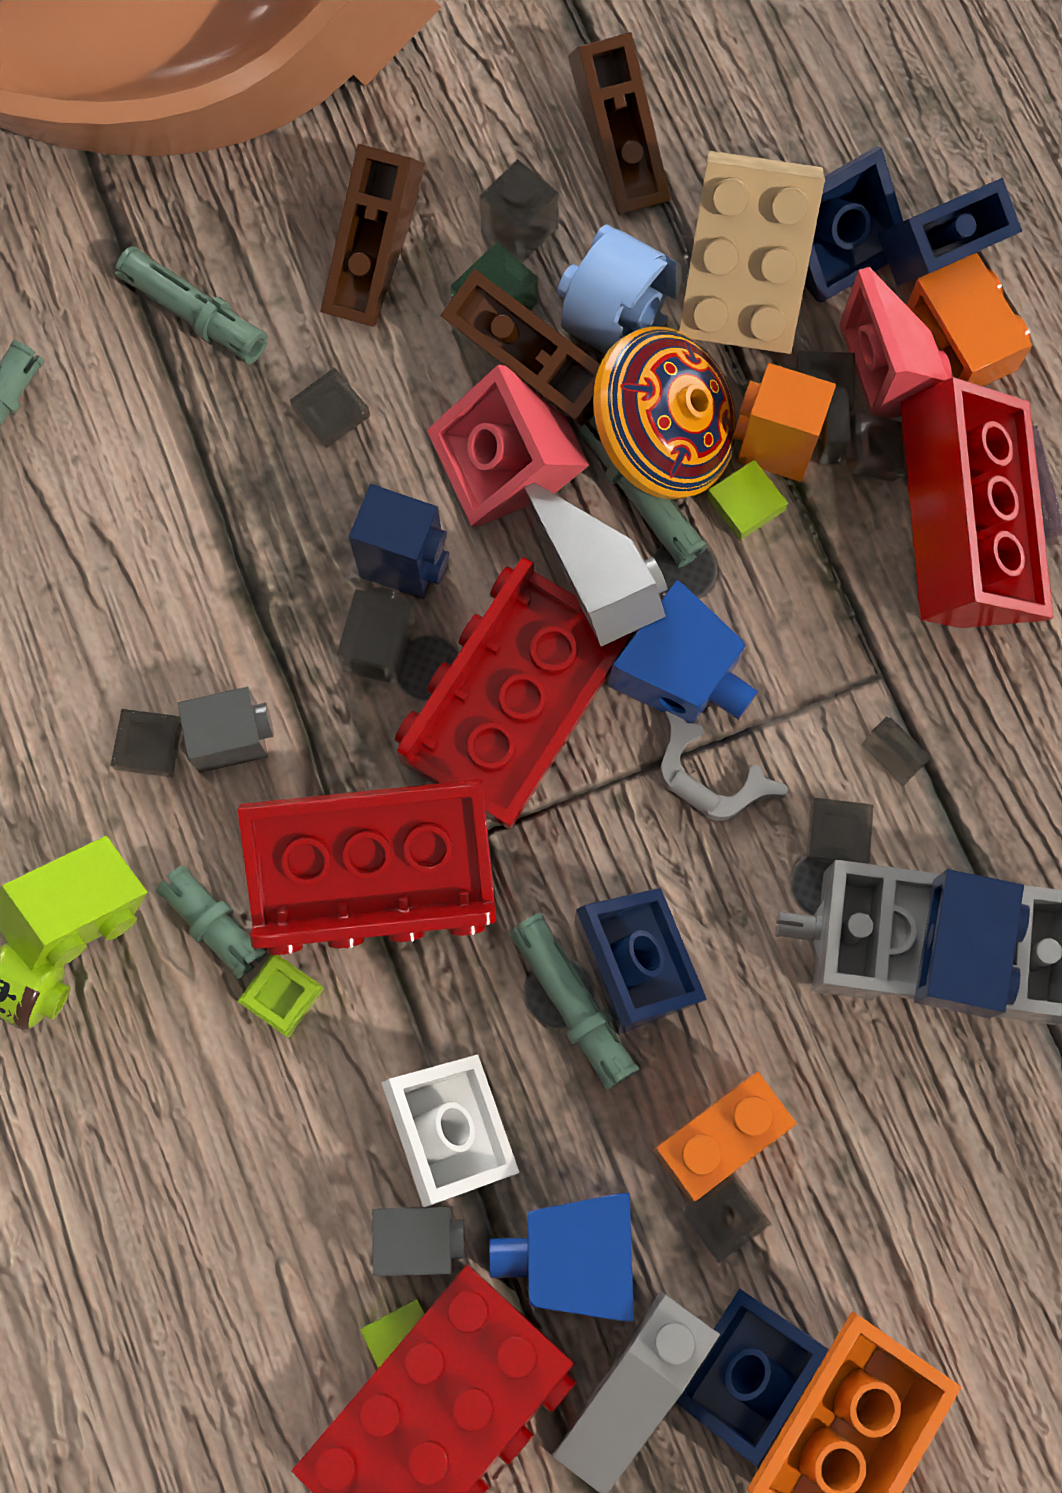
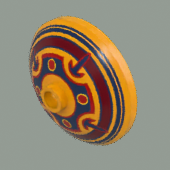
(664, 413)

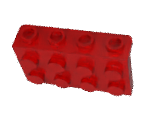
(509, 693)
(367, 866)
(443, 1401)

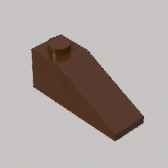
(620, 121)
(371, 233)
(525, 345)

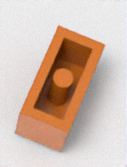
(971, 320)
(782, 420)
(724, 1137)

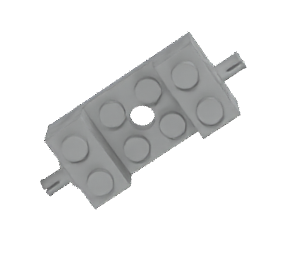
(873, 933)

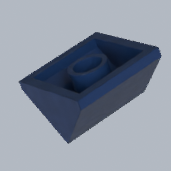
(853, 208)
(638, 958)
(752, 1377)

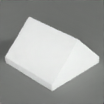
(450, 1129)

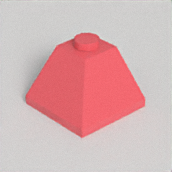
(890, 345)
(502, 441)

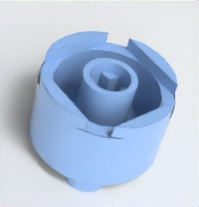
(616, 289)

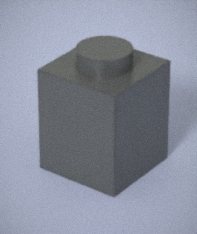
(225, 729)
(416, 1241)

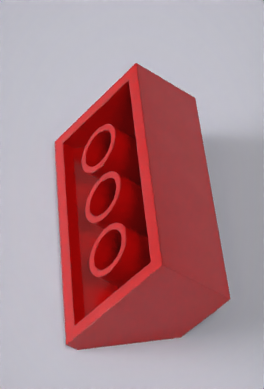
(975, 507)

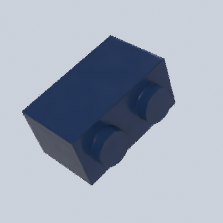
(950, 232)
(399, 542)
(971, 944)

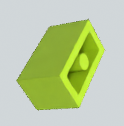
(69, 904)

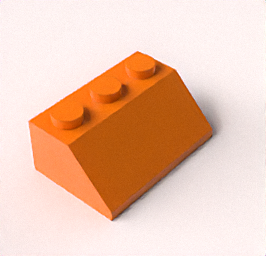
(859, 1419)

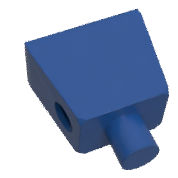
(684, 661)
(574, 1257)

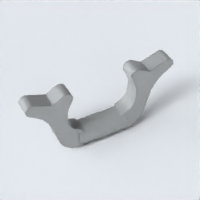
(696, 794)

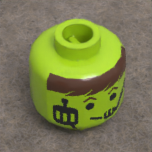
(29, 993)

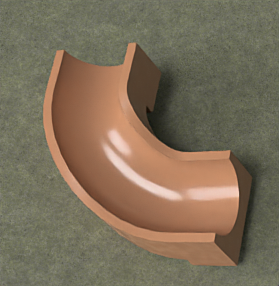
(185, 70)

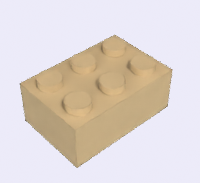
(751, 251)

